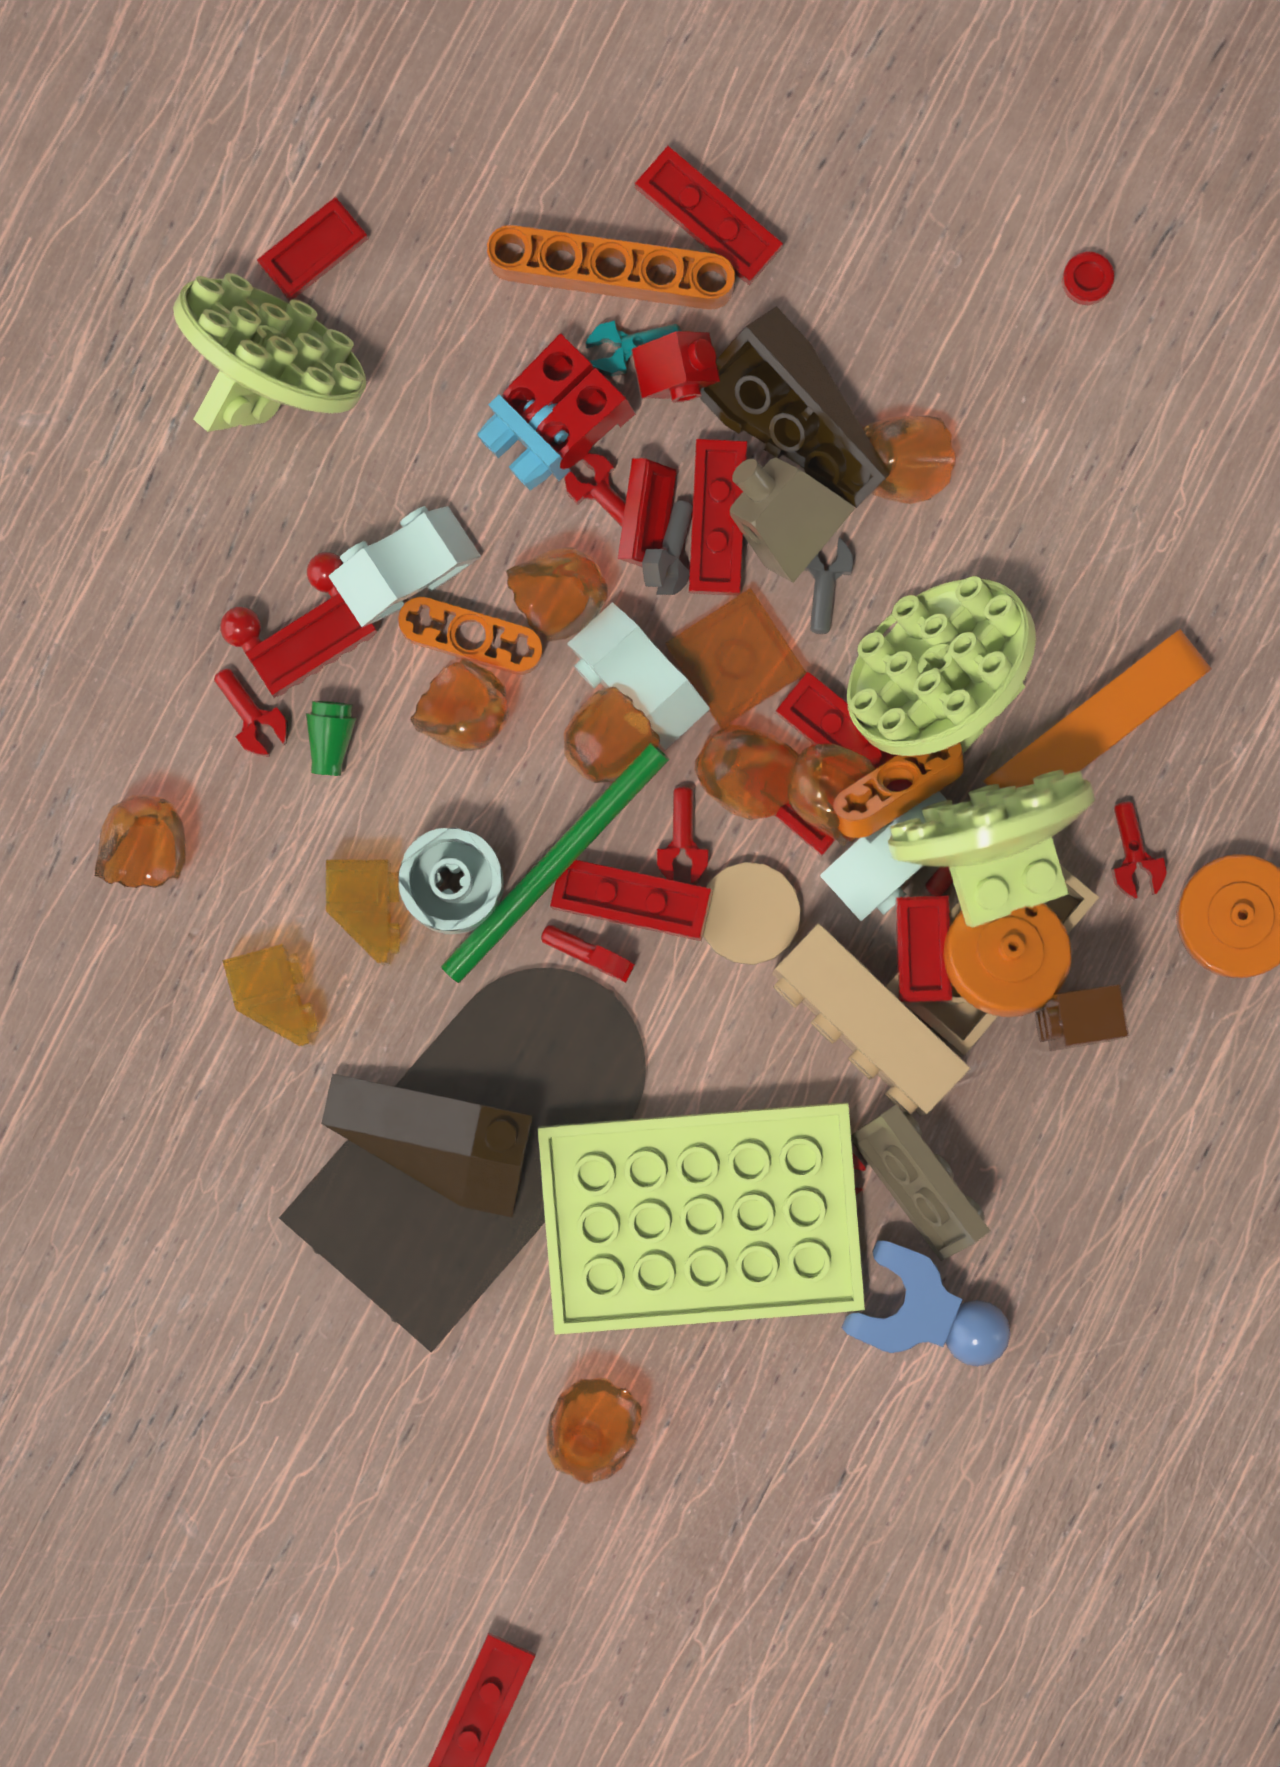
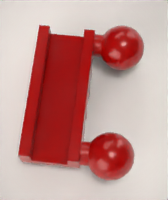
(304, 644)

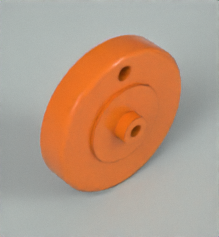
(1232, 916)
(1009, 962)

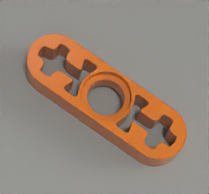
(437, 613)
(871, 806)

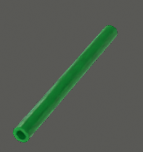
(555, 862)

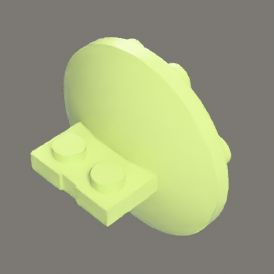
(264, 354)
(942, 667)
(997, 843)

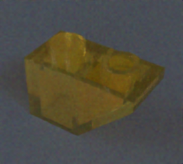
(360, 902)
(268, 993)

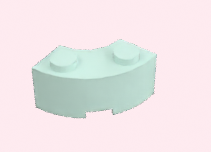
(418, 556)
(623, 657)
(867, 873)

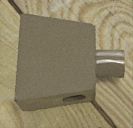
(785, 514)

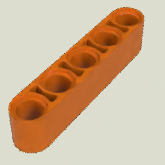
(590, 251)
(1108, 714)

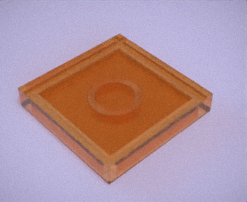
(735, 658)

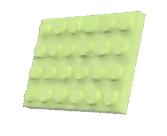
(701, 1218)

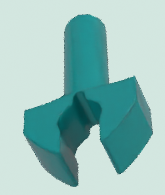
(608, 333)

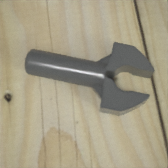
(663, 566)
(824, 586)

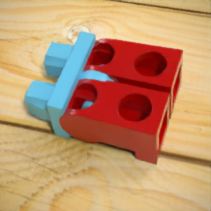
(556, 412)

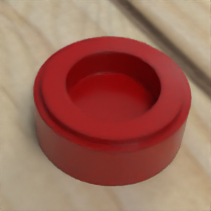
(1088, 278)

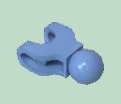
(972, 1331)

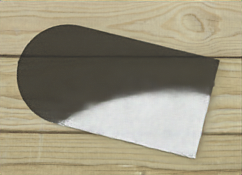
(522, 1045)

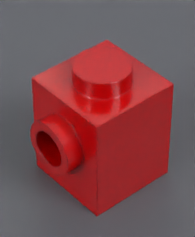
(676, 366)

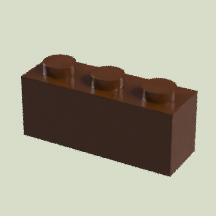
(1082, 1018)

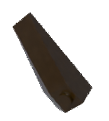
(788, 400)
(445, 1143)

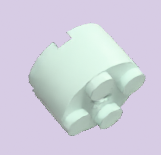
(458, 852)

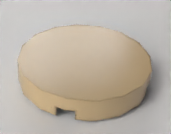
(751, 913)

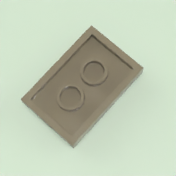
(920, 1182)

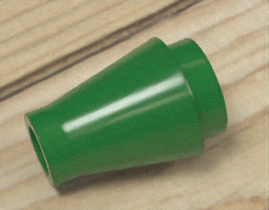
(329, 735)

